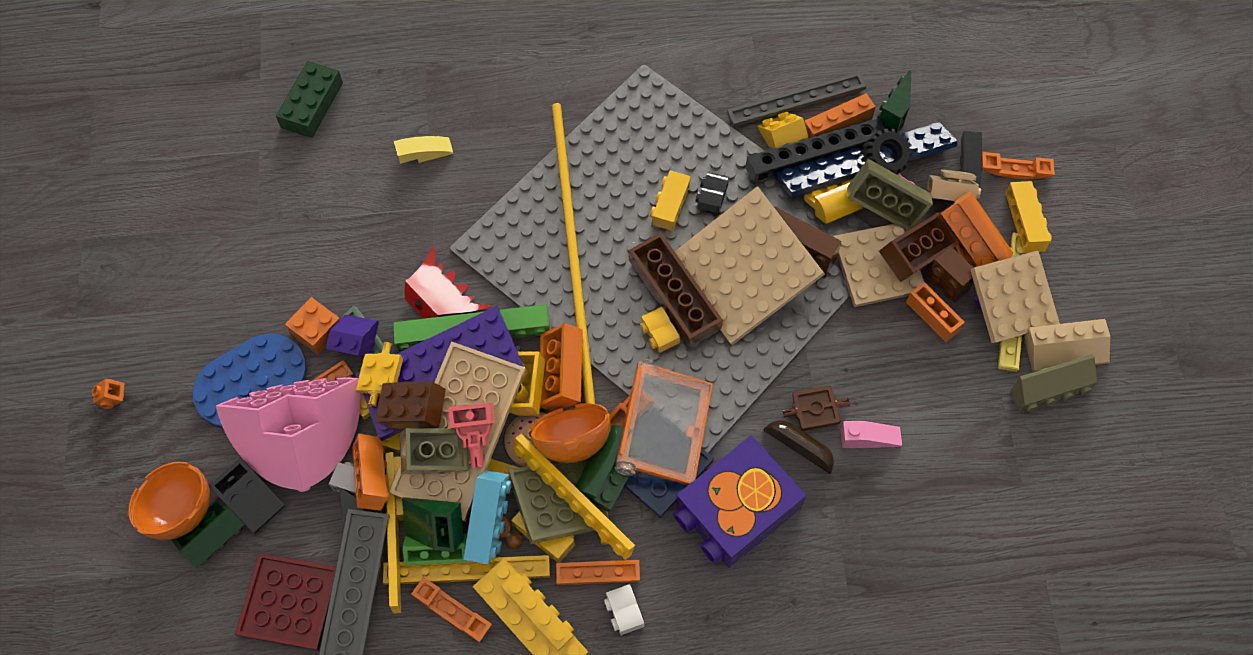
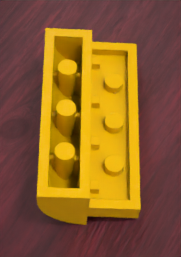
(832, 202)

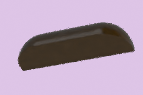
(801, 443)

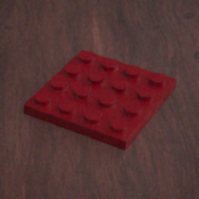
(287, 602)

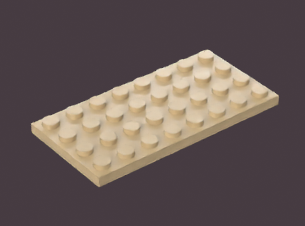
(468, 380)

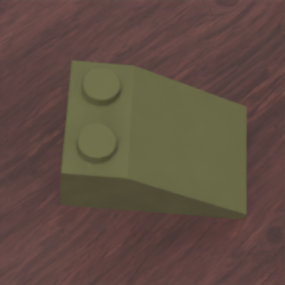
(432, 451)

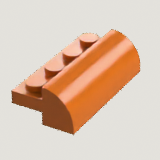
(976, 231)

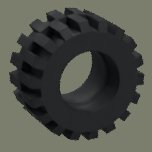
(896, 143)

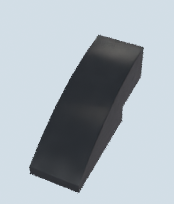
(971, 154)

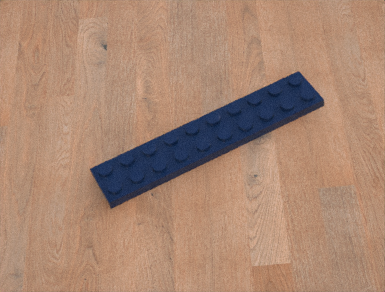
(845, 165)

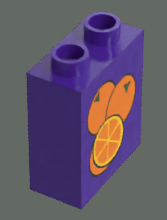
(738, 502)

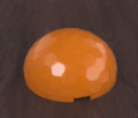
(571, 433)
(170, 501)

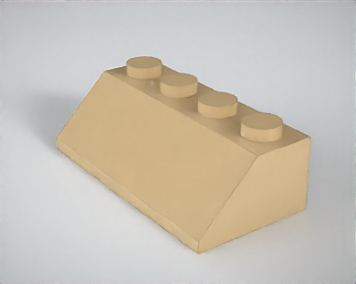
(1066, 342)

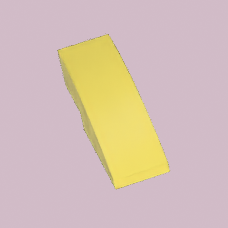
(422, 148)

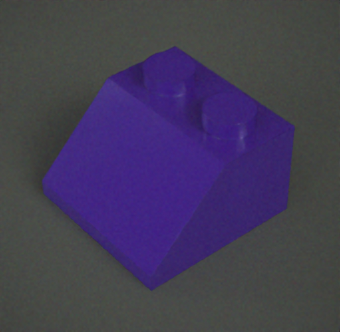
(353, 336)

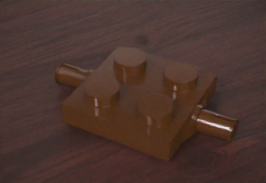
(816, 408)

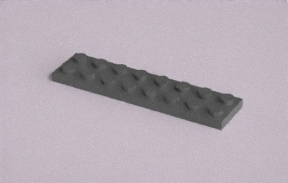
(355, 583)

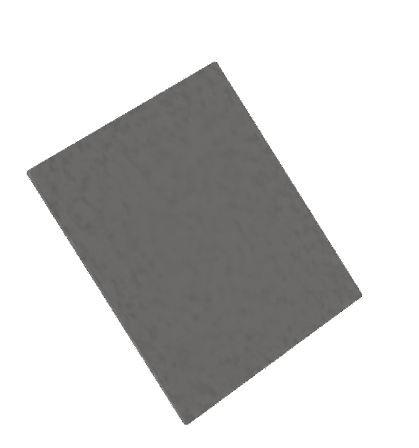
(614, 182)

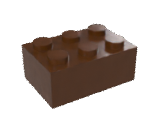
(410, 405)

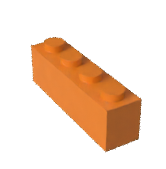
(842, 116)
(370, 472)

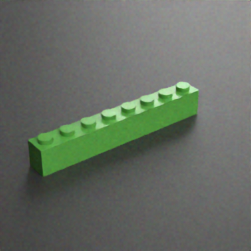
(519, 321)

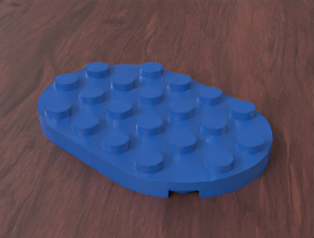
(248, 368)

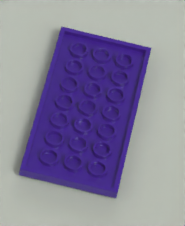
(423, 361)

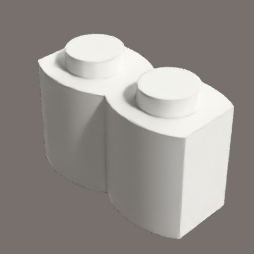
(624, 609)

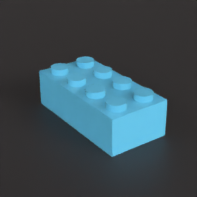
(487, 516)

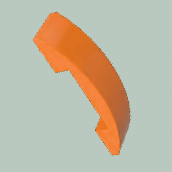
(1017, 169)
(451, 610)

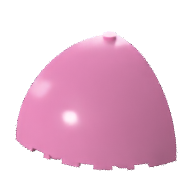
(294, 430)

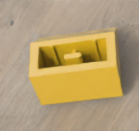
(783, 130)

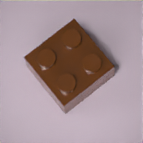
(951, 274)

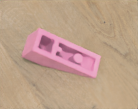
(869, 435)

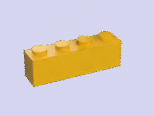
(1028, 217)

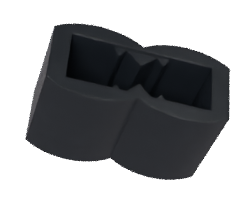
(712, 193)

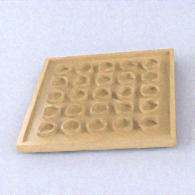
(748, 264)

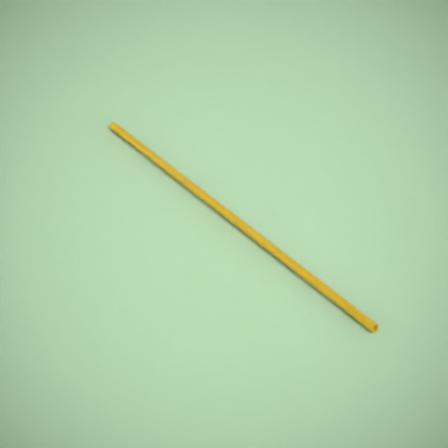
(573, 255)

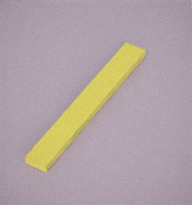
(1010, 348)

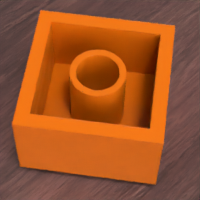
(312, 325)

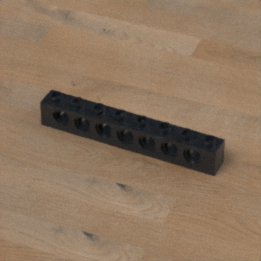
(765, 164)

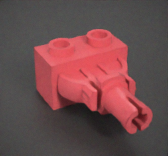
(473, 426)

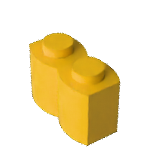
(660, 329)

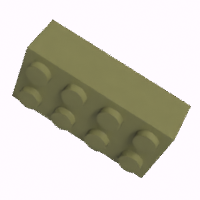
(889, 195)

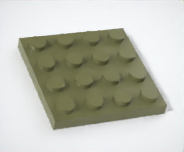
(541, 509)

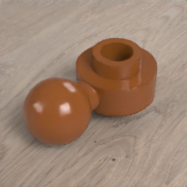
(513, 540)

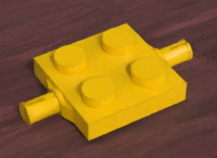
(377, 370)

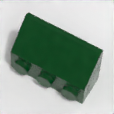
(210, 534)

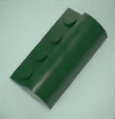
(599, 479)

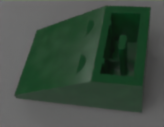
(896, 108)
(433, 523)

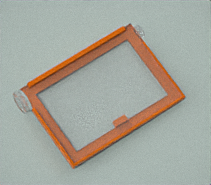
(664, 424)

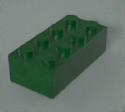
(309, 99)

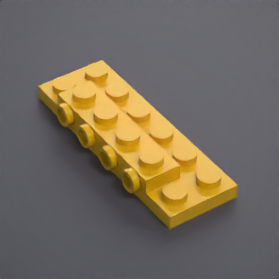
(527, 613)

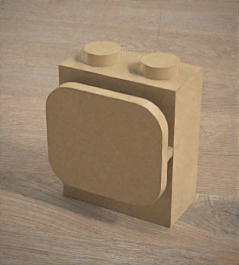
(952, 185)

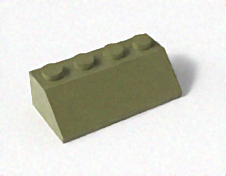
(1055, 383)

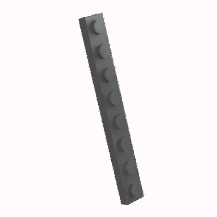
(796, 99)

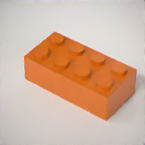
(563, 367)

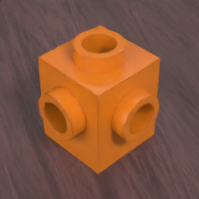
(108, 393)

